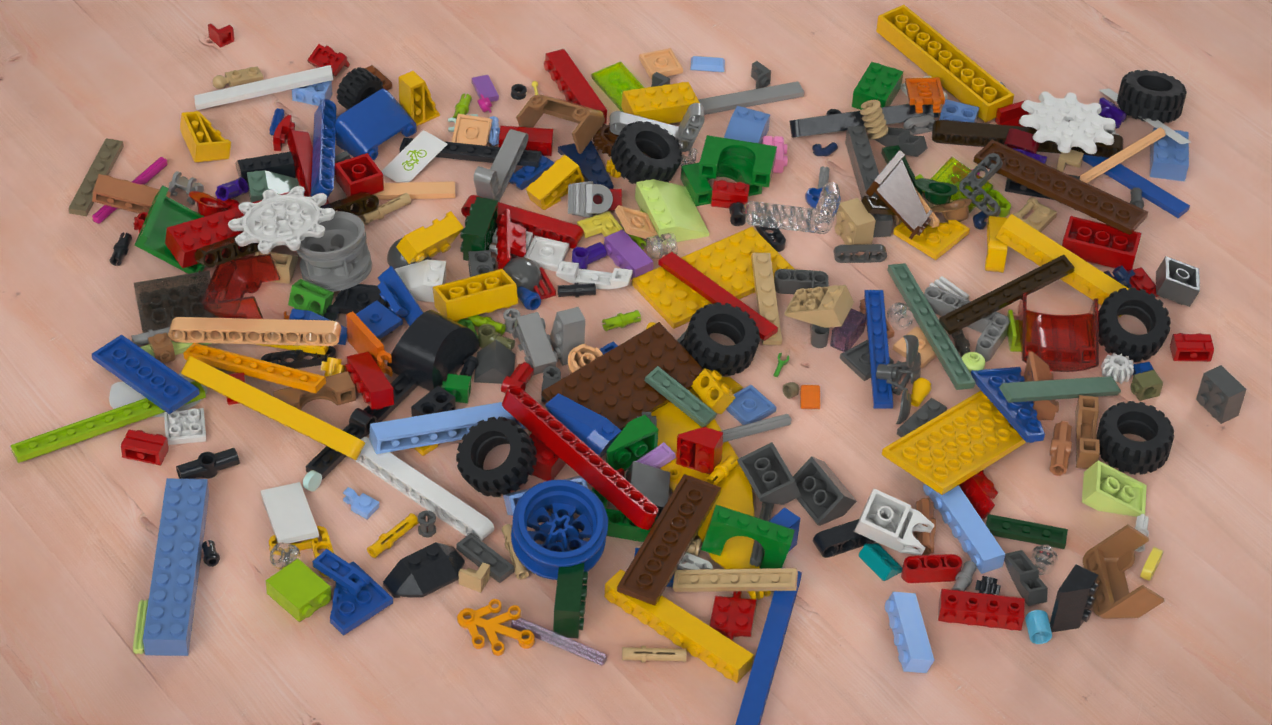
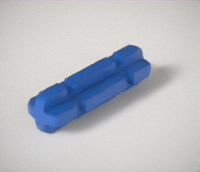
(277, 118)

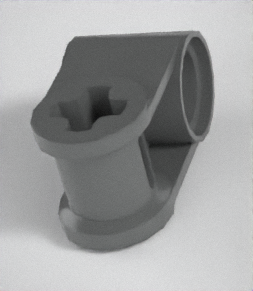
(550, 376)

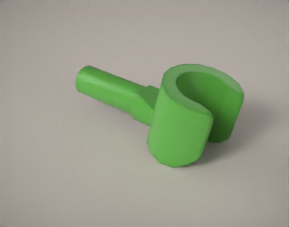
(780, 364)

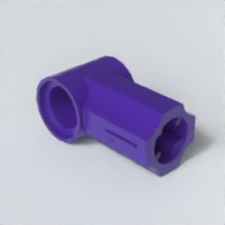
(232, 189)
(588, 255)

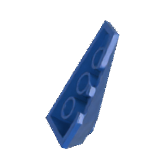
(586, 424)

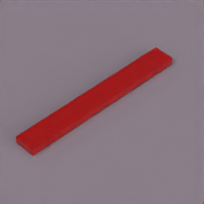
(712, 291)

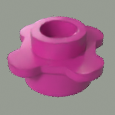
(484, 104)

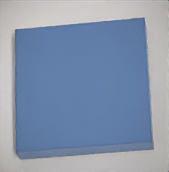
(750, 406)

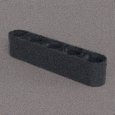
(839, 539)

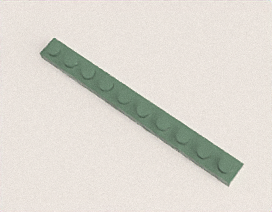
(931, 327)

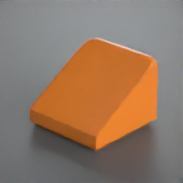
(810, 397)

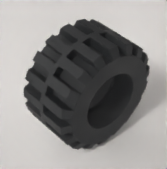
(357, 86)

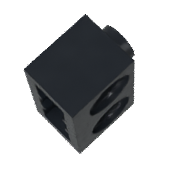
(434, 402)

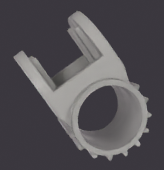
(581, 199)

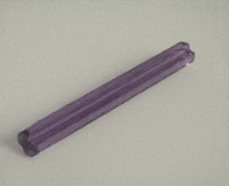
(560, 641)

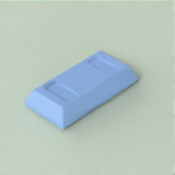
(707, 64)

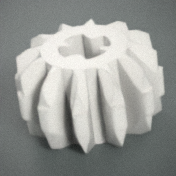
(1118, 367)

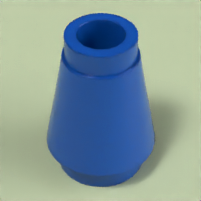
(529, 298)

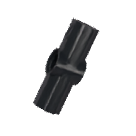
(208, 464)

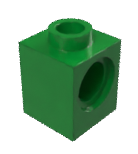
(458, 386)

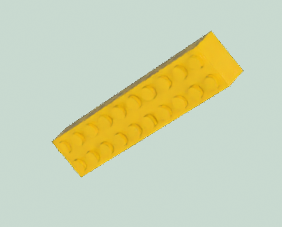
(944, 60)

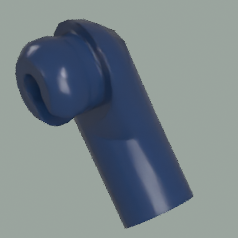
(819, 151)

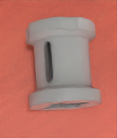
(510, 321)

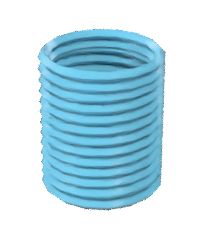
(1038, 626)

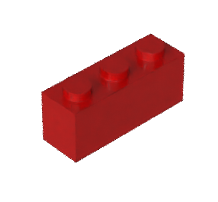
(538, 138)

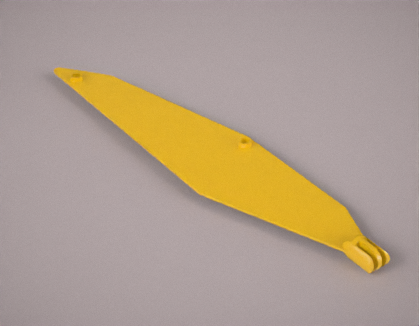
(735, 489)

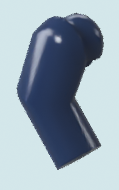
(978, 220)

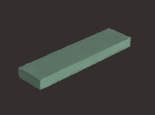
(680, 397)

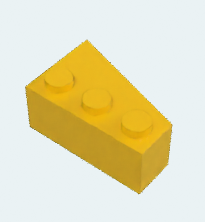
(416, 98)
(202, 139)

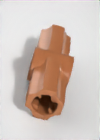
(1060, 448)
(926, 507)

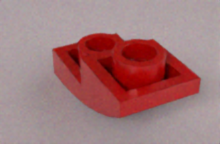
(281, 132)

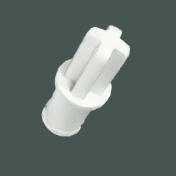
(1142, 526)

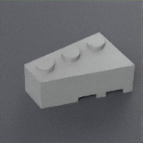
(567, 332)
(535, 342)

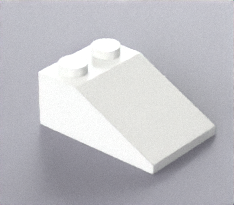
(422, 277)

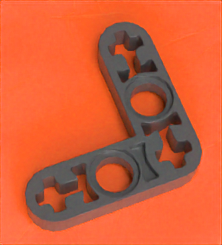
(976, 184)

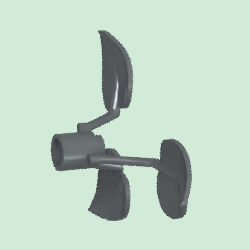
(890, 372)

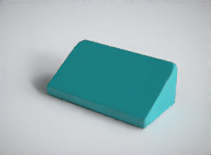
(880, 561)

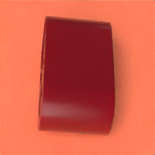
(1021, 140)

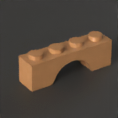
(338, 389)
(1086, 426)

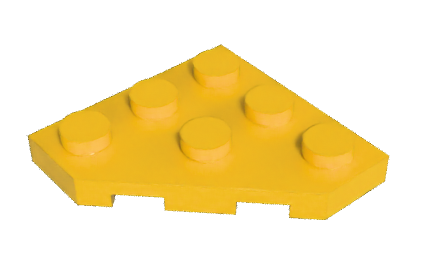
(934, 240)

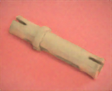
(386, 208)
(520, 569)
(653, 654)

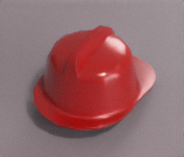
(207, 204)

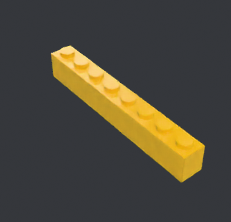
(1042, 250)
(685, 631)

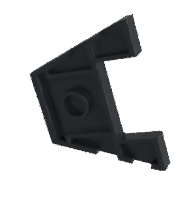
(354, 300)

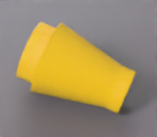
(920, 390)

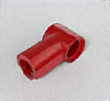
(519, 377)

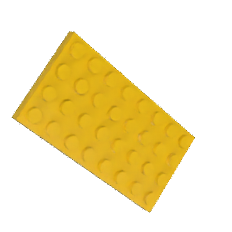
(723, 262)
(955, 444)

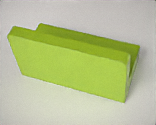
(1013, 333)

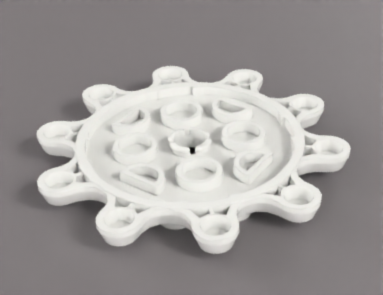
(1052, 117)
(281, 219)

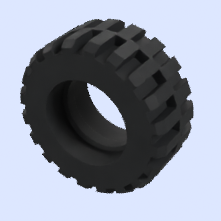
(1151, 96)
(651, 140)
(1145, 308)
(729, 322)
(1140, 421)
(481, 441)

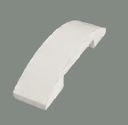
(603, 280)

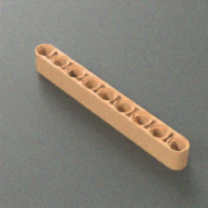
(254, 331)

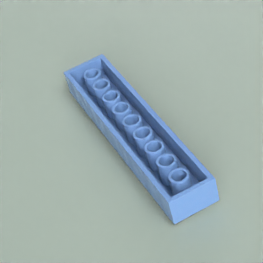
(176, 568)

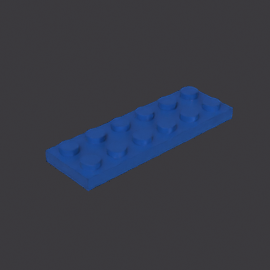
(145, 374)

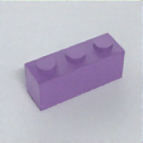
(627, 253)

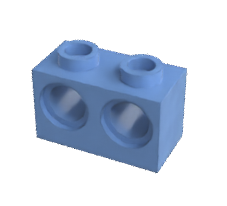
(959, 112)

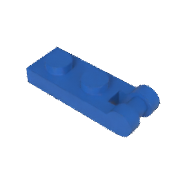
(529, 174)
(341, 572)

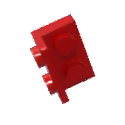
(326, 56)

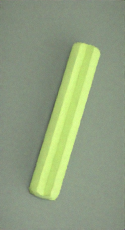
(138, 646)

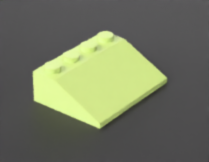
(670, 209)

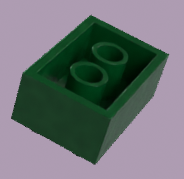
(479, 226)
(570, 600)

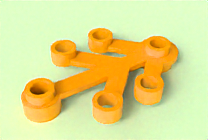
(493, 625)

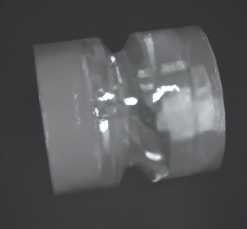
(655, 245)

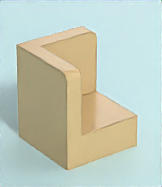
(1073, 158)
(475, 579)

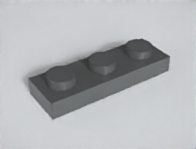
(926, 413)
(480, 553)

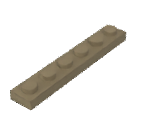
(101, 165)

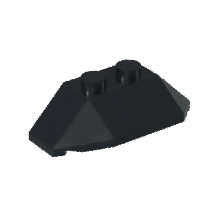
(424, 571)

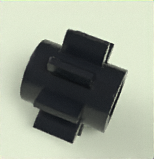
(988, 586)

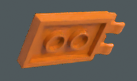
(925, 92)
(365, 341)

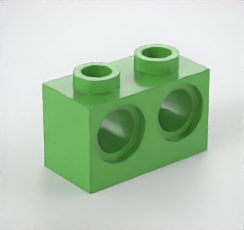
(312, 296)

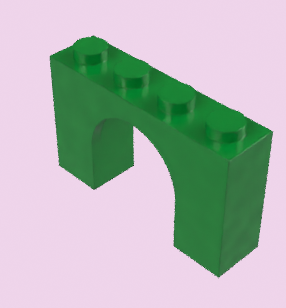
(719, 149)
(699, 187)
(730, 523)

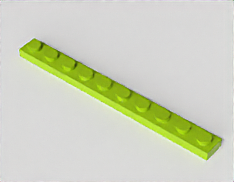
(90, 427)

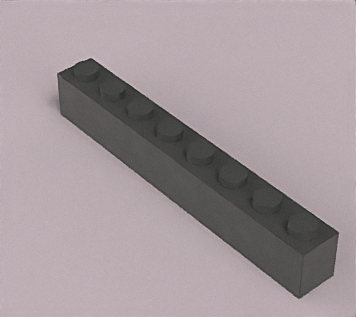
(865, 173)

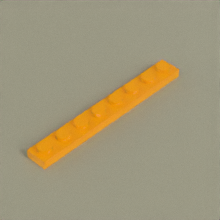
(256, 368)

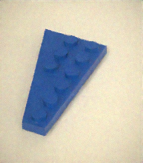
(1018, 414)

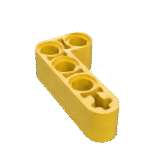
(996, 249)

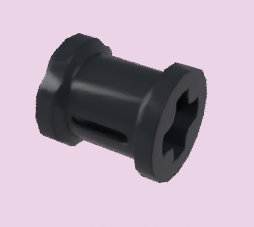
(737, 214)

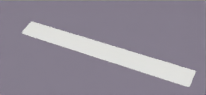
(1157, 124)

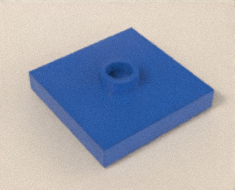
(379, 319)

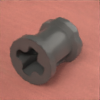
(422, 521)

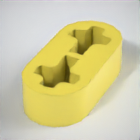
(1151, 564)

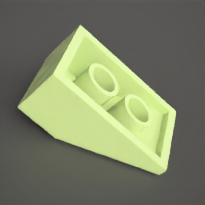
(1113, 491)

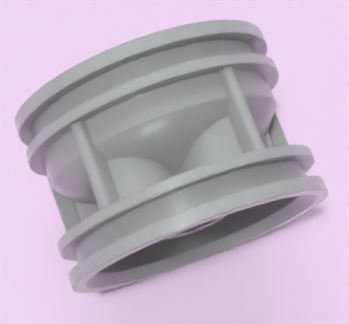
(338, 257)

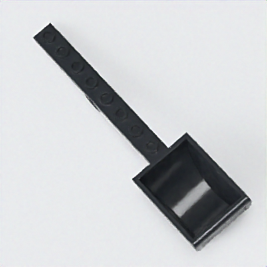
(421, 358)

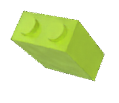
(298, 590)

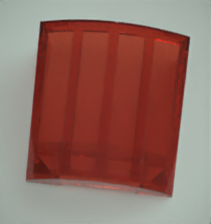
(1061, 341)

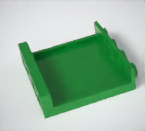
(163, 214)

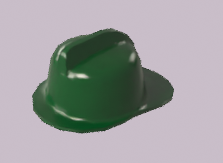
(935, 191)

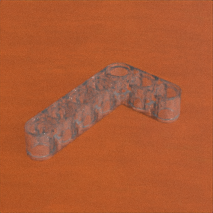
(797, 218)

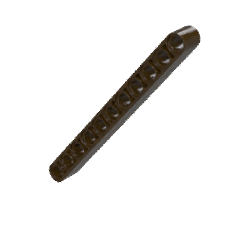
(981, 134)
(231, 247)

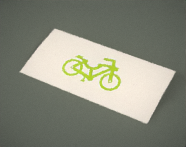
(414, 157)

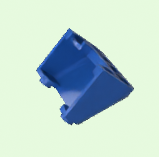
(371, 124)

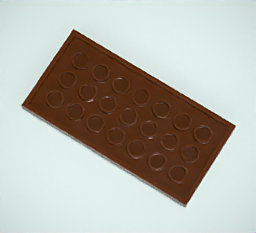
(616, 383)

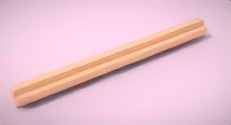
(1122, 155)

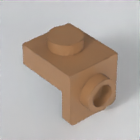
(162, 347)

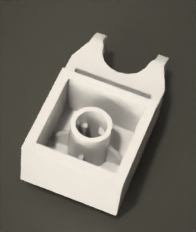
(892, 523)

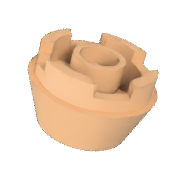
(582, 356)

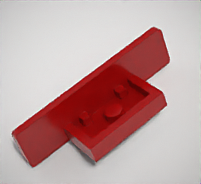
(510, 239)
(979, 491)

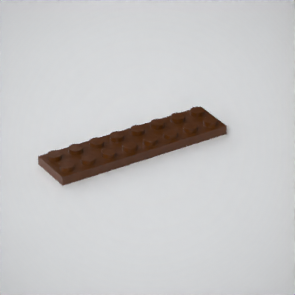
(669, 540)

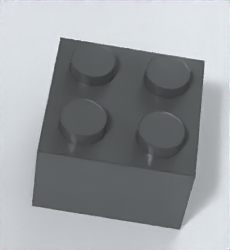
(1177, 281)
(1221, 394)

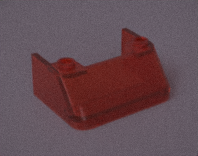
(233, 280)

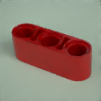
(931, 568)

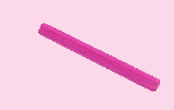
(143, 178)

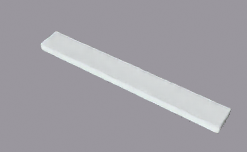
(263, 87)

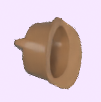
(954, 210)

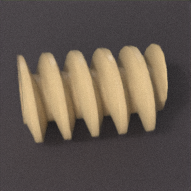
(874, 119)

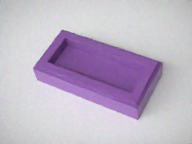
(484, 86)

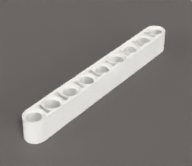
(425, 492)

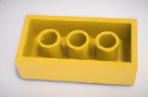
(660, 103)
(475, 295)

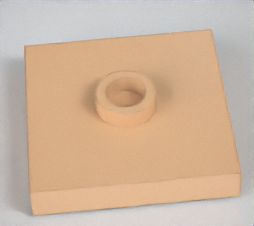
(661, 61)
(472, 130)
(635, 222)
(924, 349)

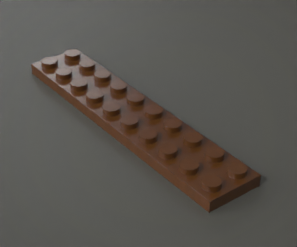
(1065, 188)

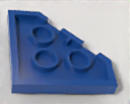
(351, 610)

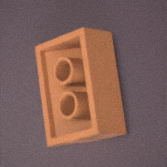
(1038, 370)

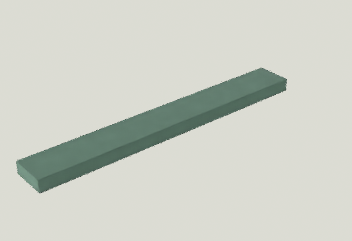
(1059, 389)

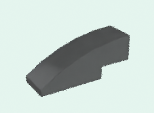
(909, 144)
(1026, 578)

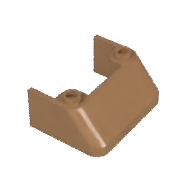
(588, 118)
(1110, 561)

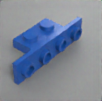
(398, 296)

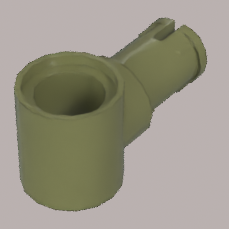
(487, 335)

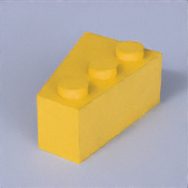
(554, 183)
(430, 240)

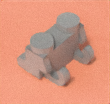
(184, 184)

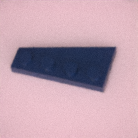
(589, 163)

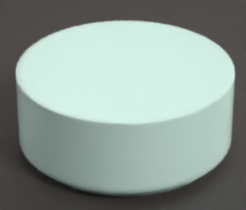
(312, 480)

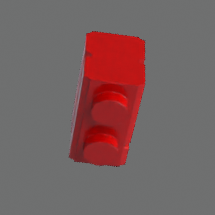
(726, 193)
(1192, 347)
(144, 447)

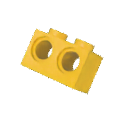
(713, 390)

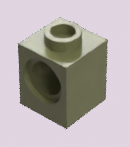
(1146, 385)

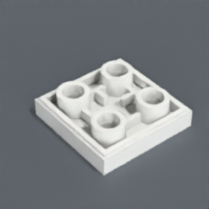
(185, 426)

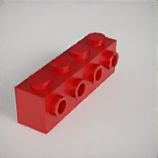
(370, 380)
(981, 609)

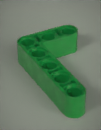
(621, 526)

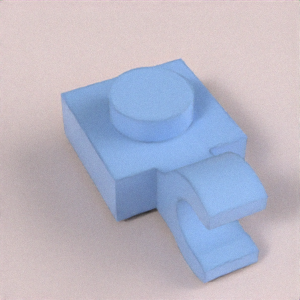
(361, 505)

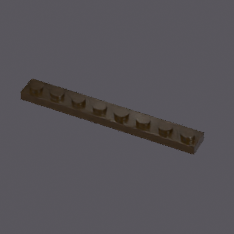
(1006, 294)

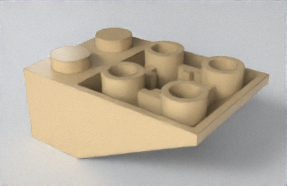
(821, 305)

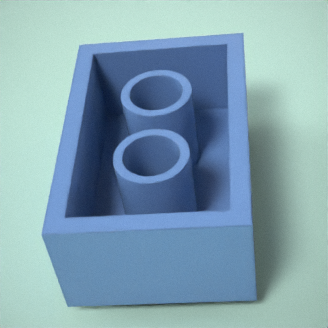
(1169, 158)

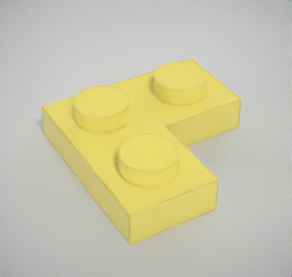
(601, 223)

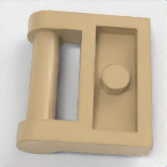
(1040, 217)

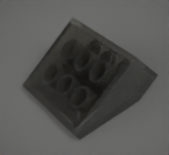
(171, 297)

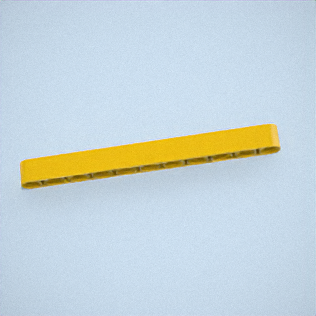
(273, 408)

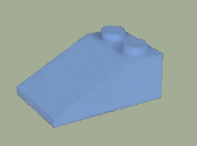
(748, 125)

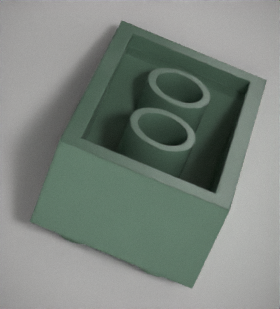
(264, 180)

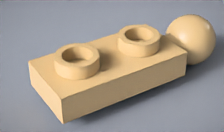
(238, 77)

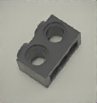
(480, 262)

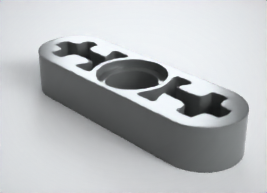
(874, 249)

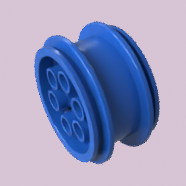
(565, 500)

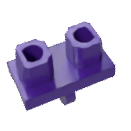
(1109, 110)

